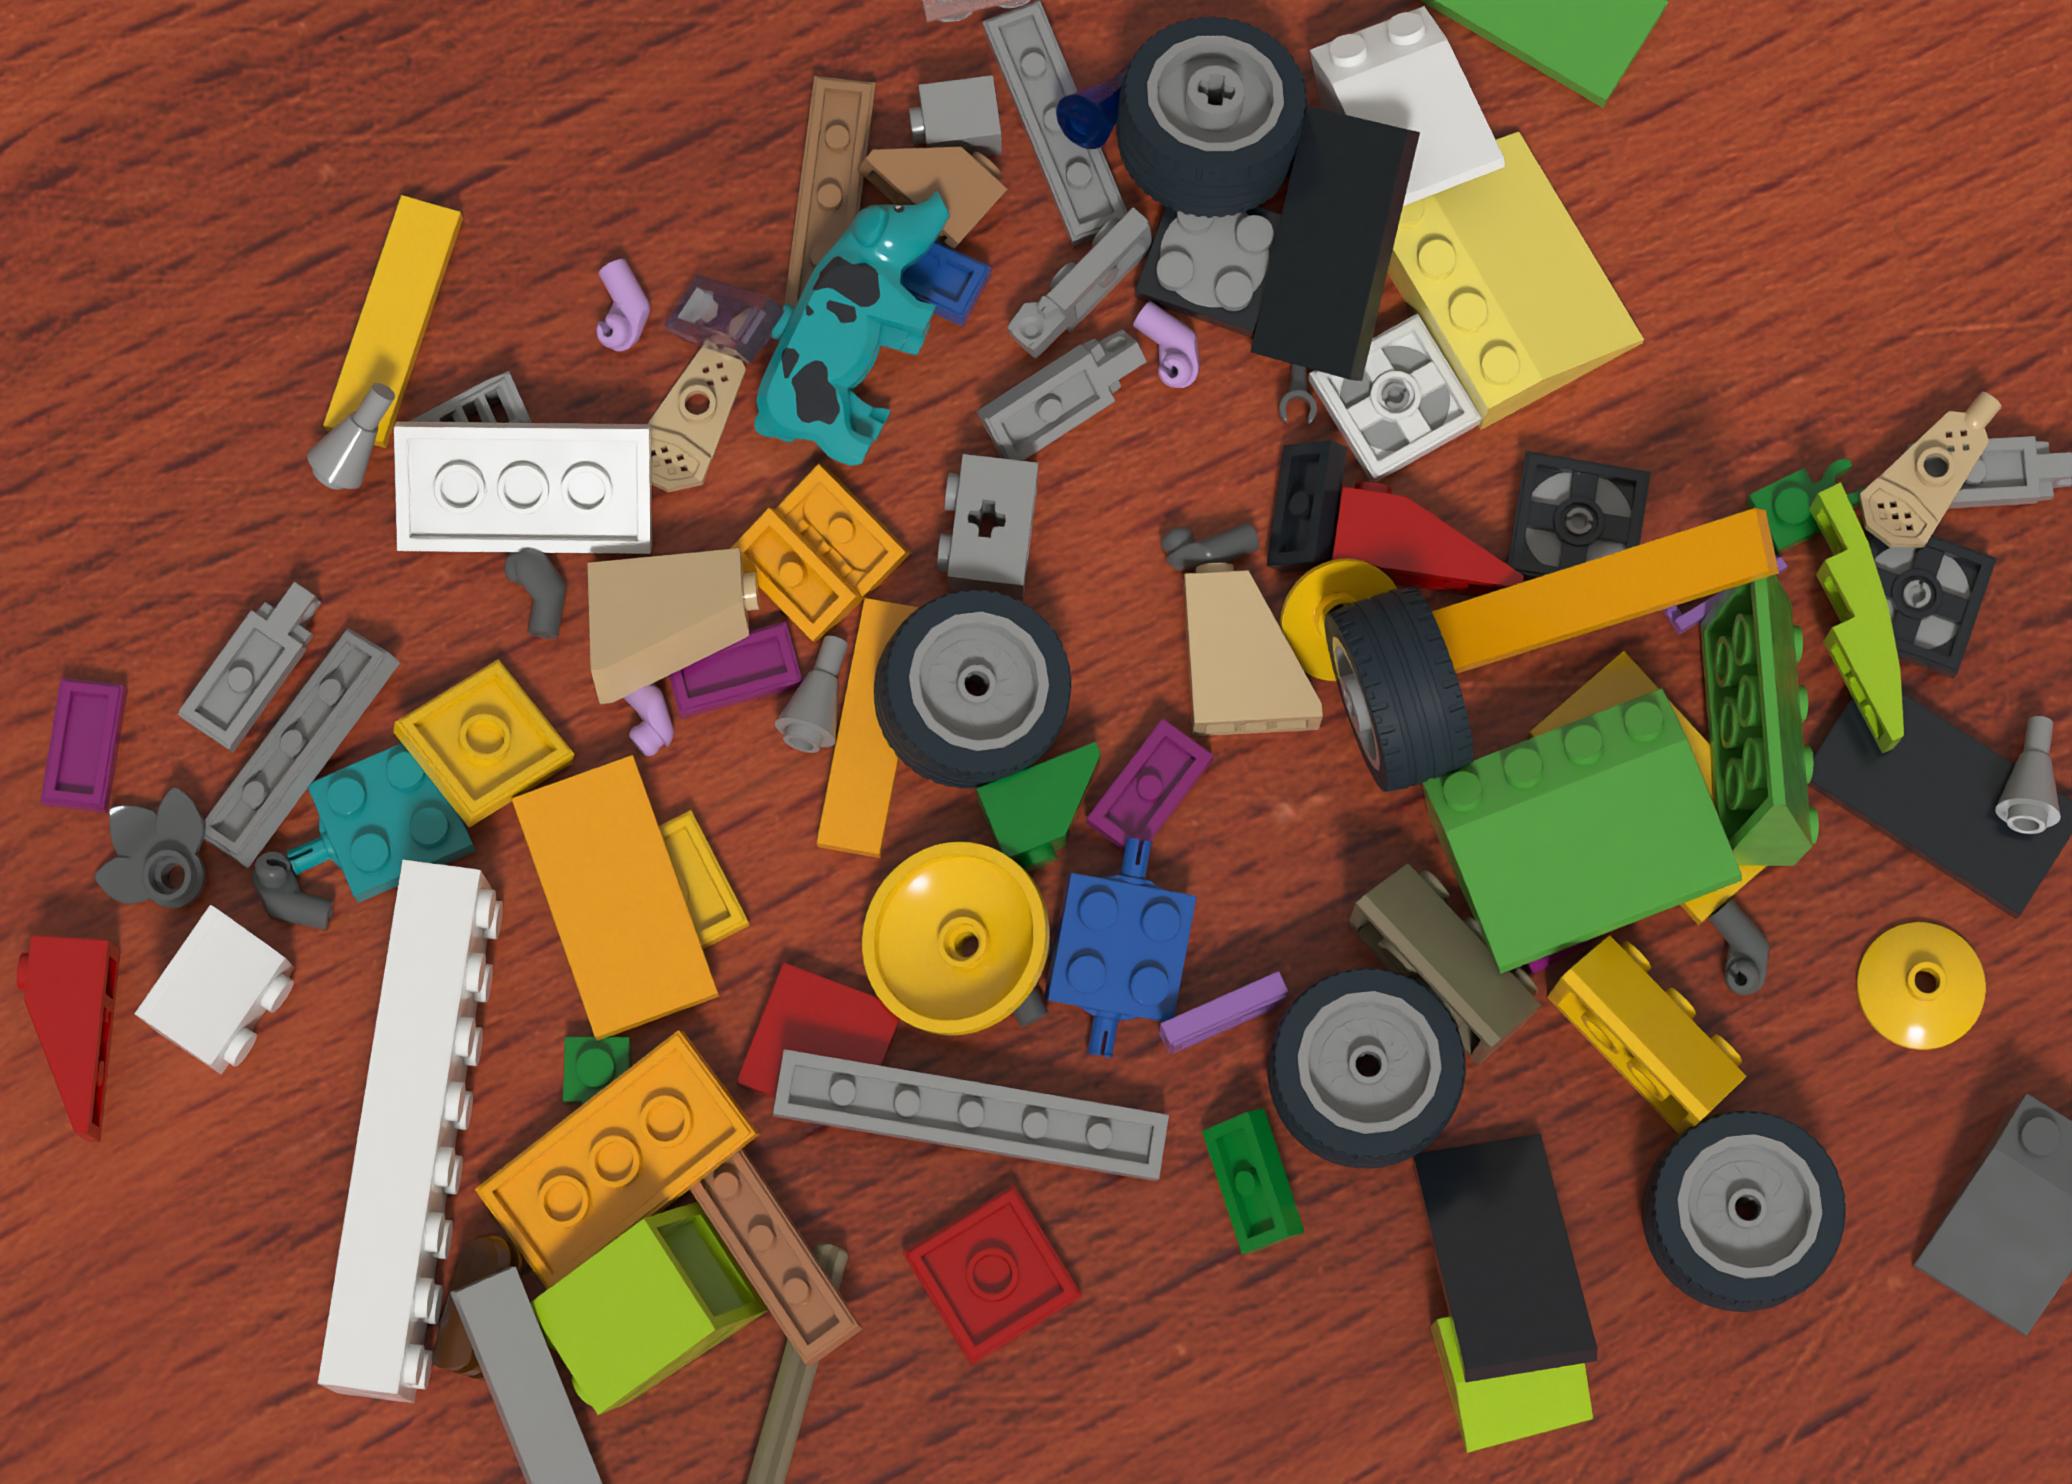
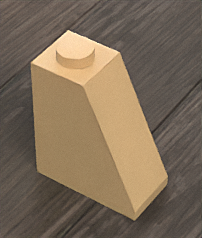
(664, 615)
(1240, 661)

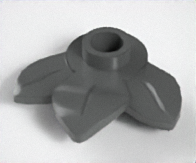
(150, 847)

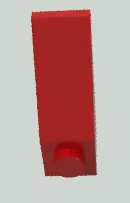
(1414, 544)
(72, 1007)

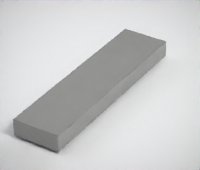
(1036, 83)
(298, 747)
(524, 1380)

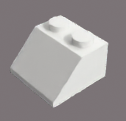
(217, 991)

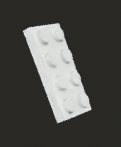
(523, 487)

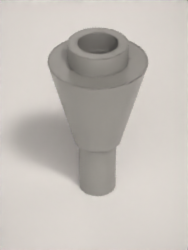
(345, 451)
(812, 711)
(2030, 795)

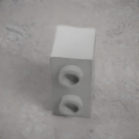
(996, 490)

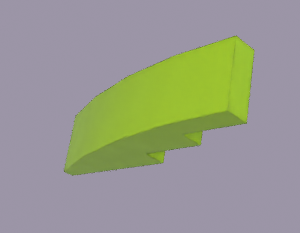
(1864, 640)

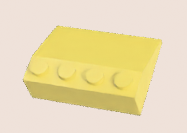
(1508, 286)

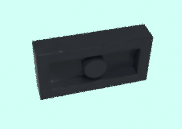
(1306, 505)

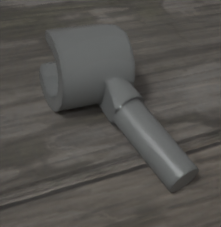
(1298, 391)

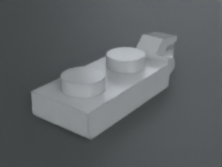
(1083, 285)
(1059, 396)
(2009, 473)
(251, 668)

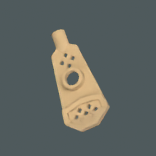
(691, 434)
(1917, 492)

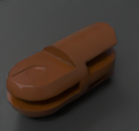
(479, 1259)

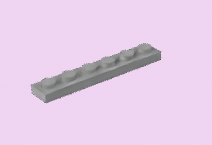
(970, 1115)

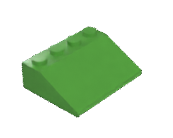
(1757, 725)
(1581, 830)

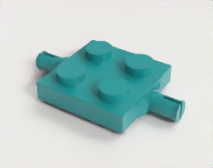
(378, 817)

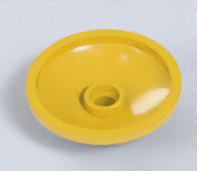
(919, 932)

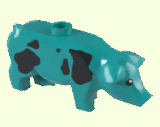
(839, 326)

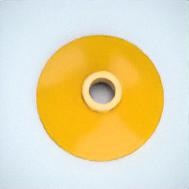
(1313, 597)
(1899, 1008)

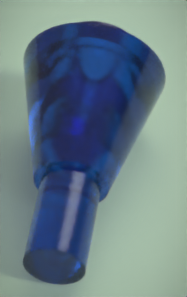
(1092, 112)

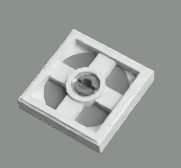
(1403, 403)

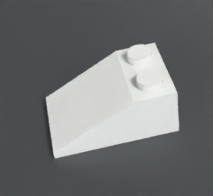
(1411, 80)

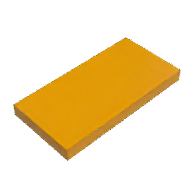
(615, 897)
(617, 1159)

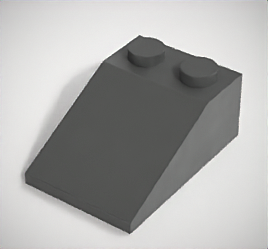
(2011, 1219)

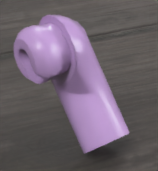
(629, 307)
(1176, 344)
(656, 723)

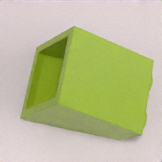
(646, 1306)

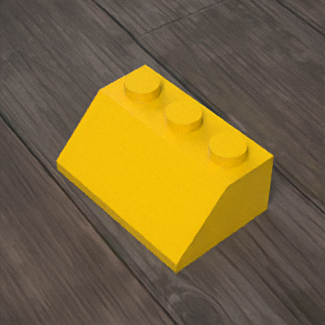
(1647, 1033)

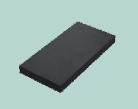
(1334, 243)
(1939, 802)
(1504, 1258)

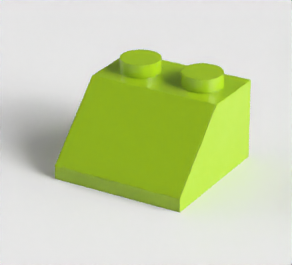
(1510, 1405)

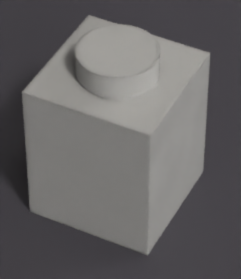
(958, 116)

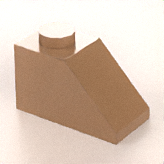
(964, 181)

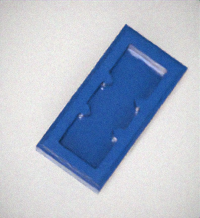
(948, 281)

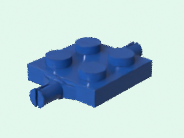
(1119, 947)

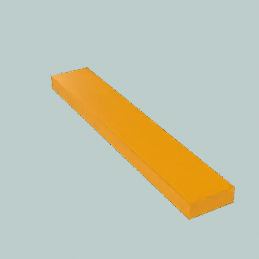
(1609, 590)

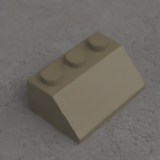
(1424, 939)

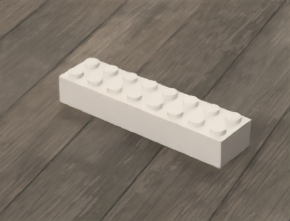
(409, 1133)

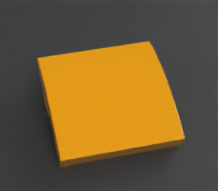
(819, 552)

